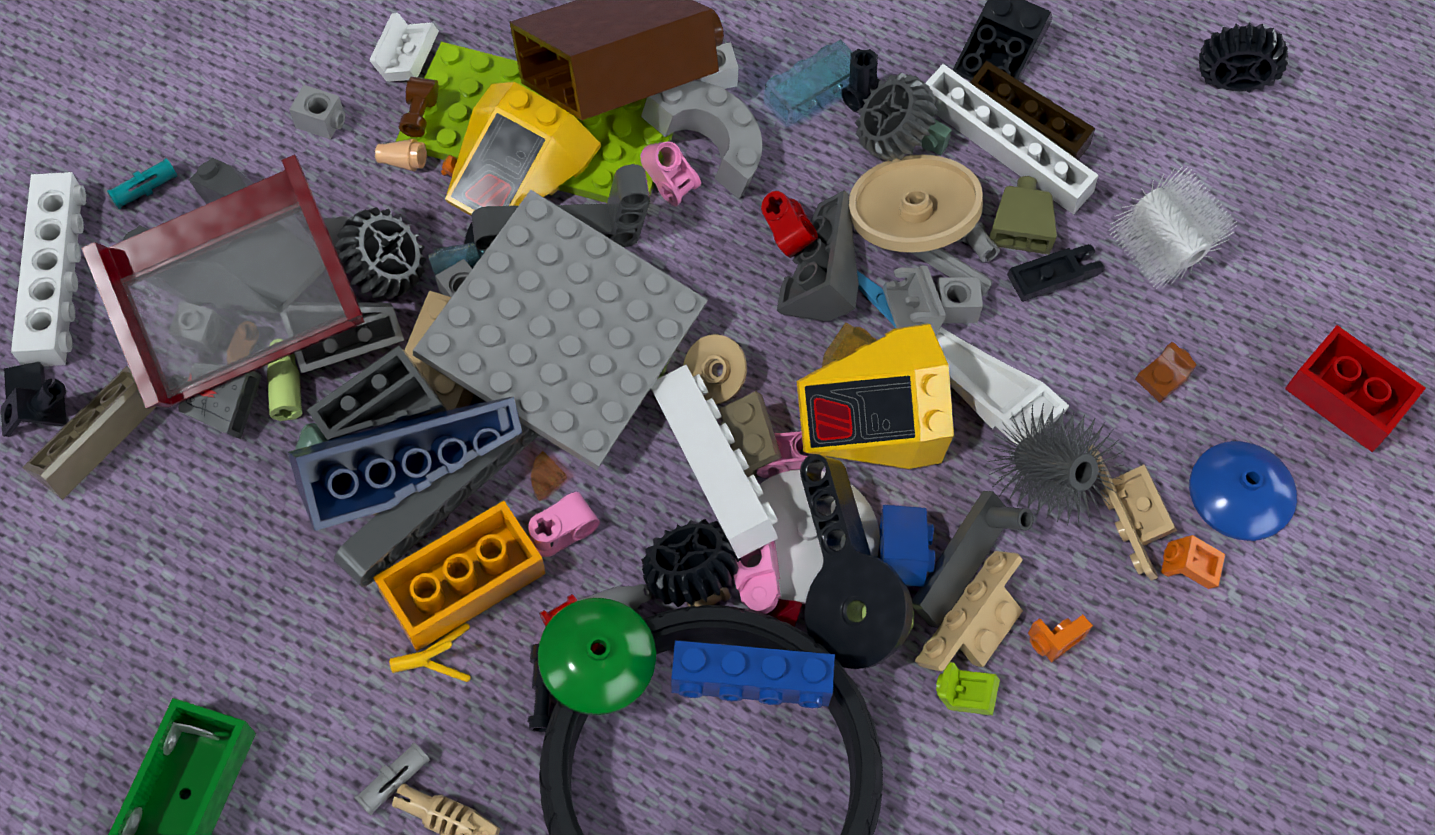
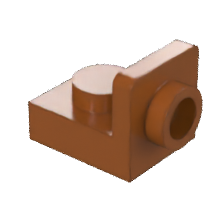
(1167, 372)

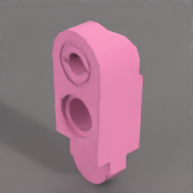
(759, 584)

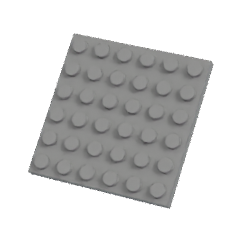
(561, 328)

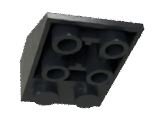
(1004, 36)

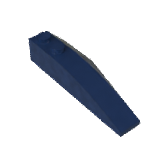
(390, 462)

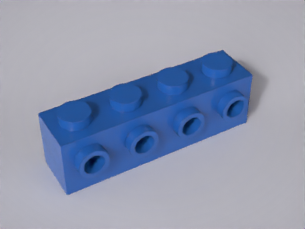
(752, 674)

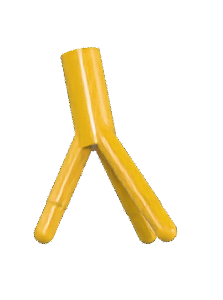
(422, 658)

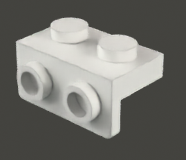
(403, 48)

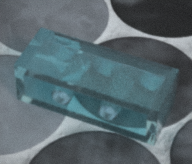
(809, 84)

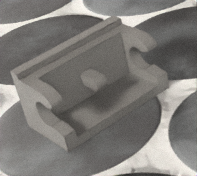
(914, 299)

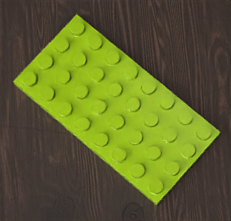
(467, 75)

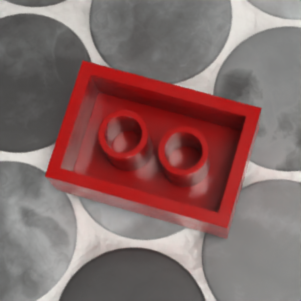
(1355, 388)

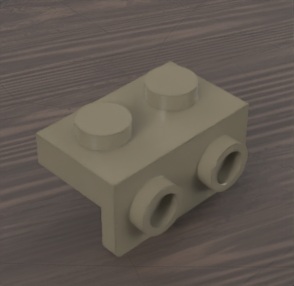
(752, 431)

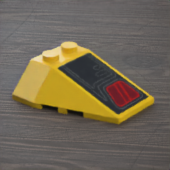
(517, 146)
(881, 402)

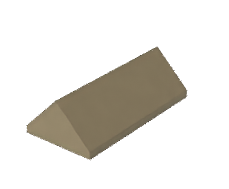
(89, 436)

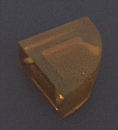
(545, 476)

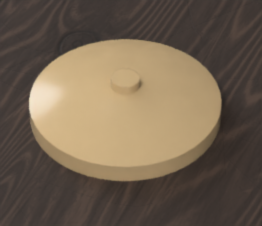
(916, 203)

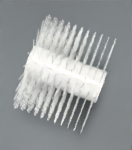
(1172, 228)

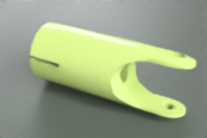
(284, 389)

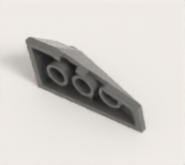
(826, 269)

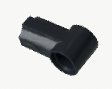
(862, 78)

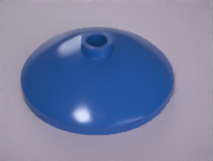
(1231, 502)

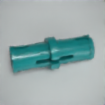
(121, 195)

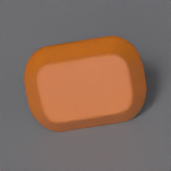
(448, 166)

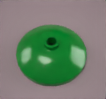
(592, 681)

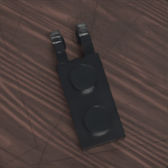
(1053, 272)

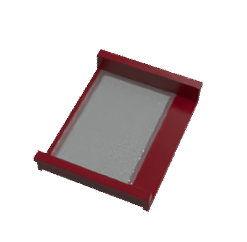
(191, 288)

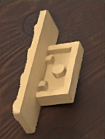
(1140, 512)
(978, 618)

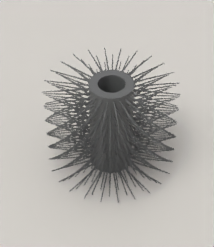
(1055, 463)

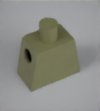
(1025, 218)

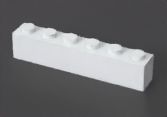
(1011, 140)
(714, 462)

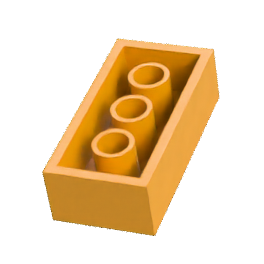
(460, 575)

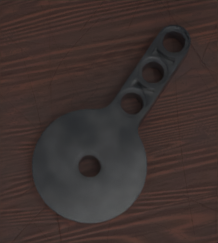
(850, 577)

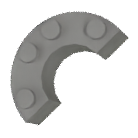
(718, 116)

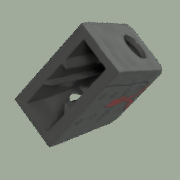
(225, 405)

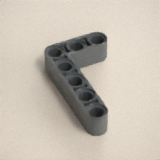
(618, 219)

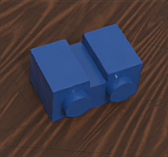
(906, 541)

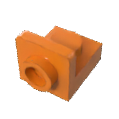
(1194, 560)
(1060, 639)

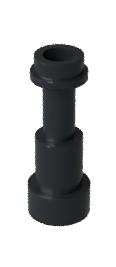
(541, 718)

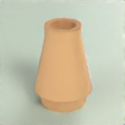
(403, 154)

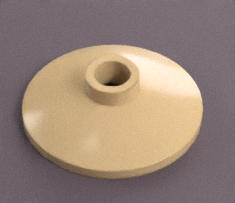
(704, 360)

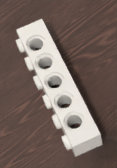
(48, 270)

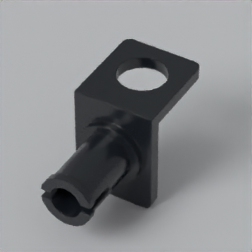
(34, 406)

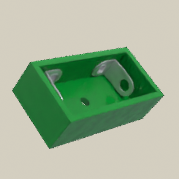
(189, 752)

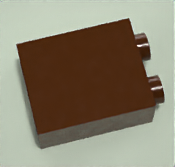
(615, 51)

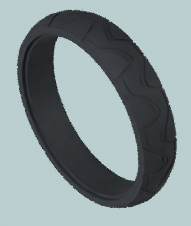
(737, 628)

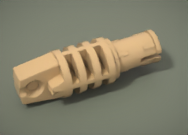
(443, 814)

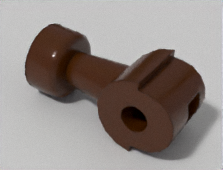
(419, 95)

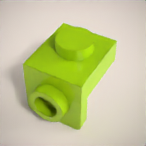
(967, 690)

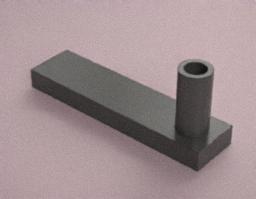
(966, 554)

